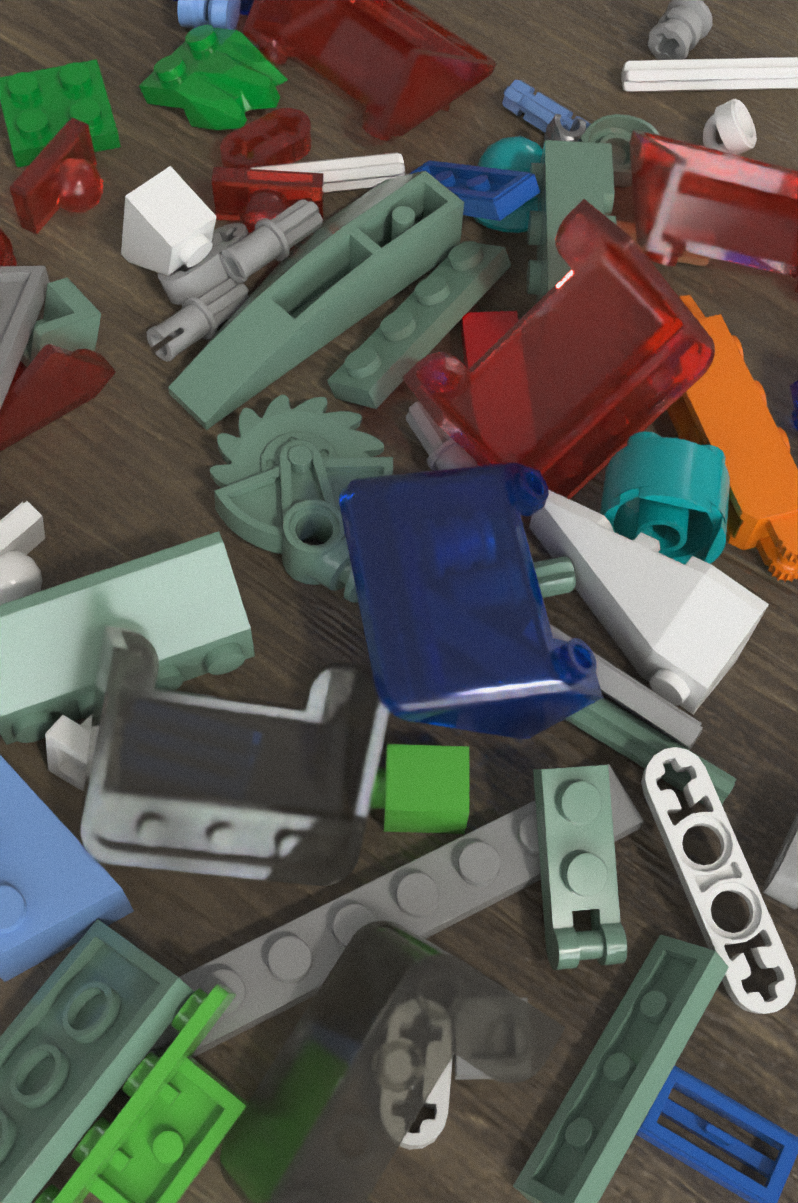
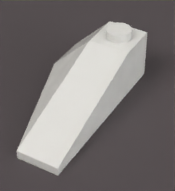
(667, 617)

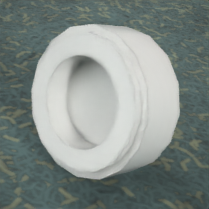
(734, 128)

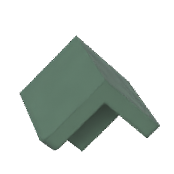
(67, 321)

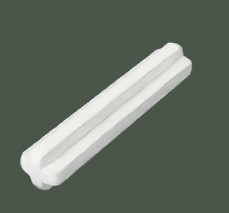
(349, 172)

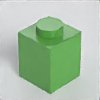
(423, 789)

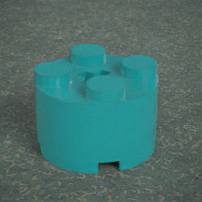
(669, 493)

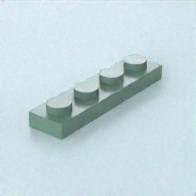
(419, 323)
(622, 1075)

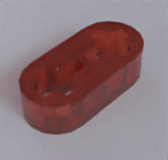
(270, 140)

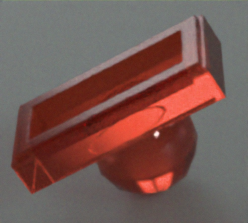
(59, 177)
(260, 194)

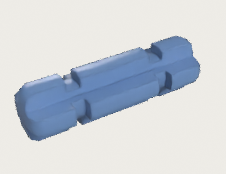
(537, 108)

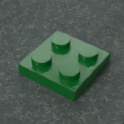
(44, 100)

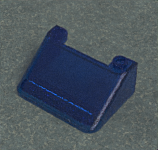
(458, 602)

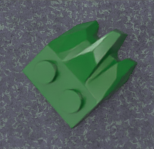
(214, 79)

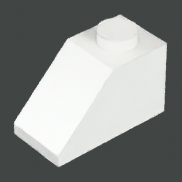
(166, 225)

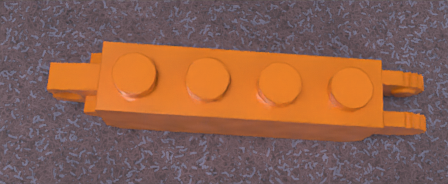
(731, 413)

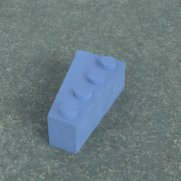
(46, 881)

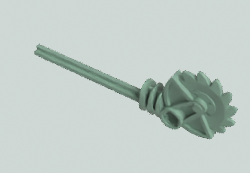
(286, 490)

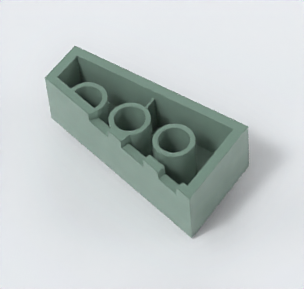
(565, 177)

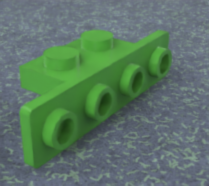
(168, 1125)

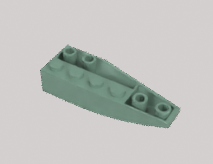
(323, 290)

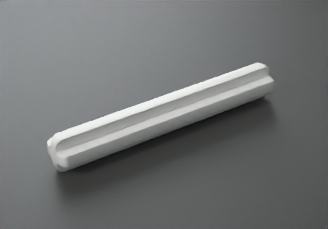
(710, 74)

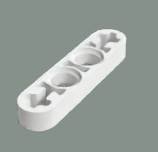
(726, 874)

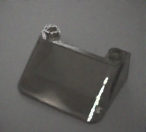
(229, 779)

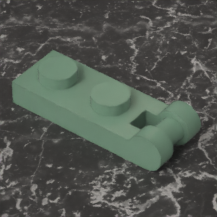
(578, 865)

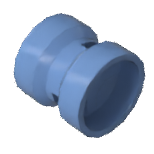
(209, 12)

